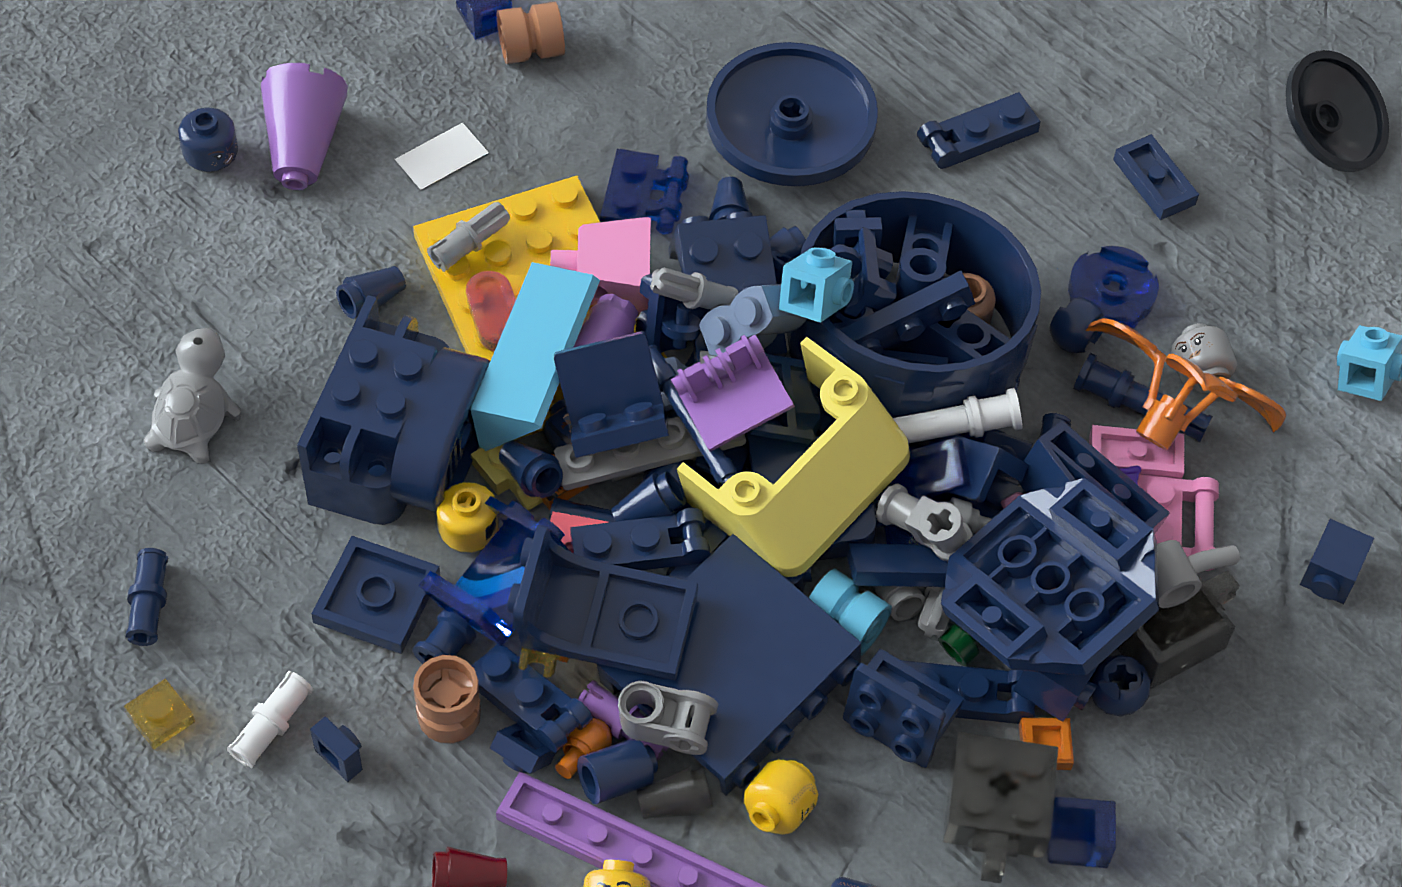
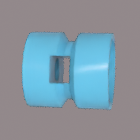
(858, 613)

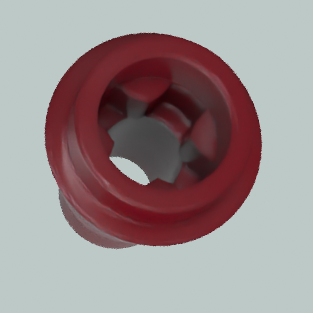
(467, 869)

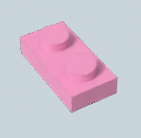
(1128, 449)

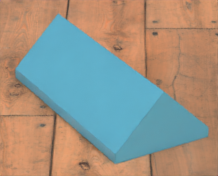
(523, 369)

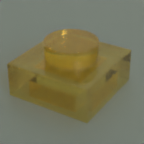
(159, 714)

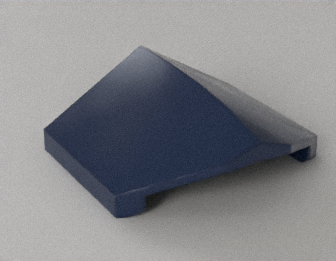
(804, 419)

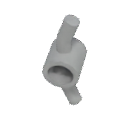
(1179, 573)

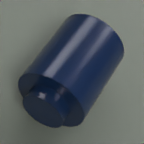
(616, 770)

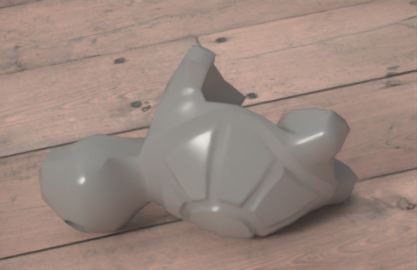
(190, 400)

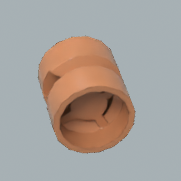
(530, 32)
(447, 698)

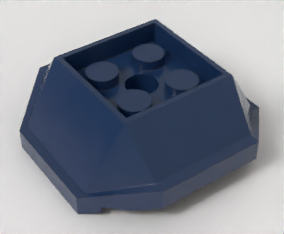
(1063, 540)

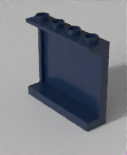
(758, 654)

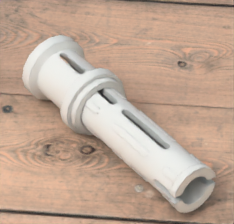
(972, 417)

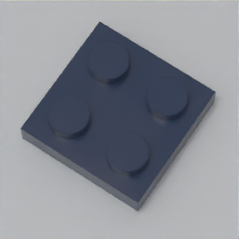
(374, 595)

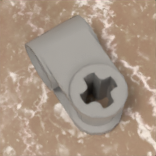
(670, 718)

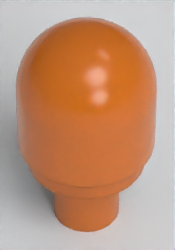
(582, 742)

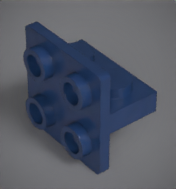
(900, 707)

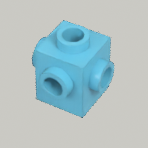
(816, 284)
(1370, 362)

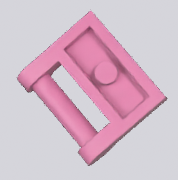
(1170, 494)

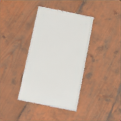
(441, 156)

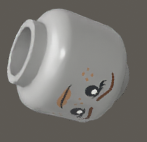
(1206, 348)

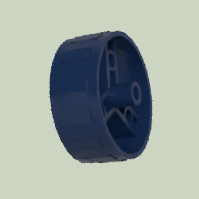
(929, 239)

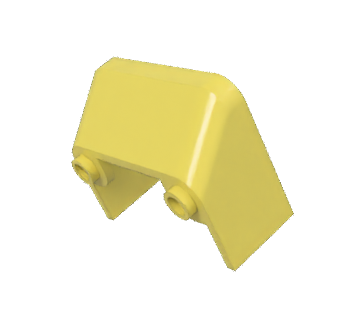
(824, 488)

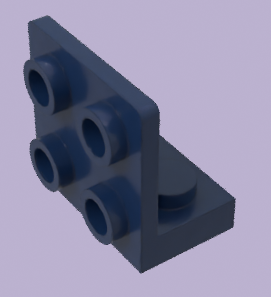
(611, 394)

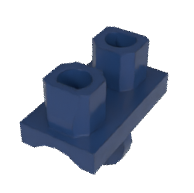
(868, 273)
(666, 320)

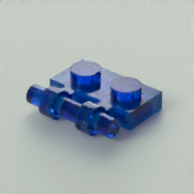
(632, 186)

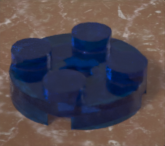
(1122, 266)

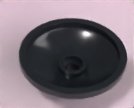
(1337, 111)

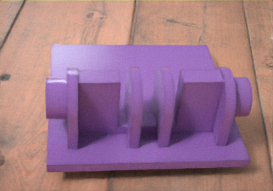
(732, 392)

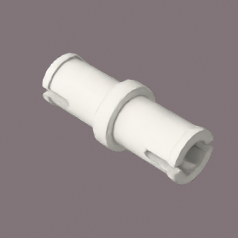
(270, 719)

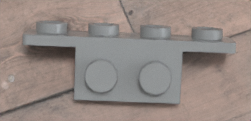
(631, 459)

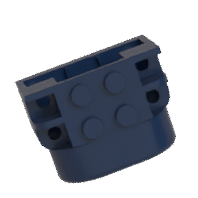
(390, 422)

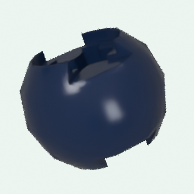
(1070, 325)
(1132, 677)

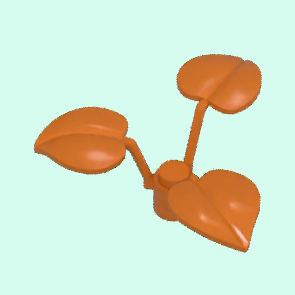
(1167, 416)

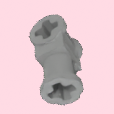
(930, 523)

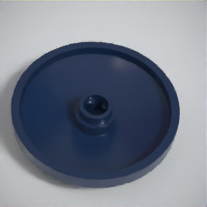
(791, 114)

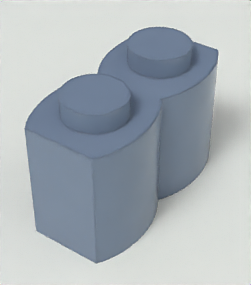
(750, 313)

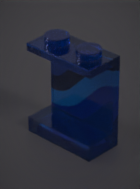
(485, 586)

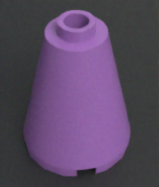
(300, 120)

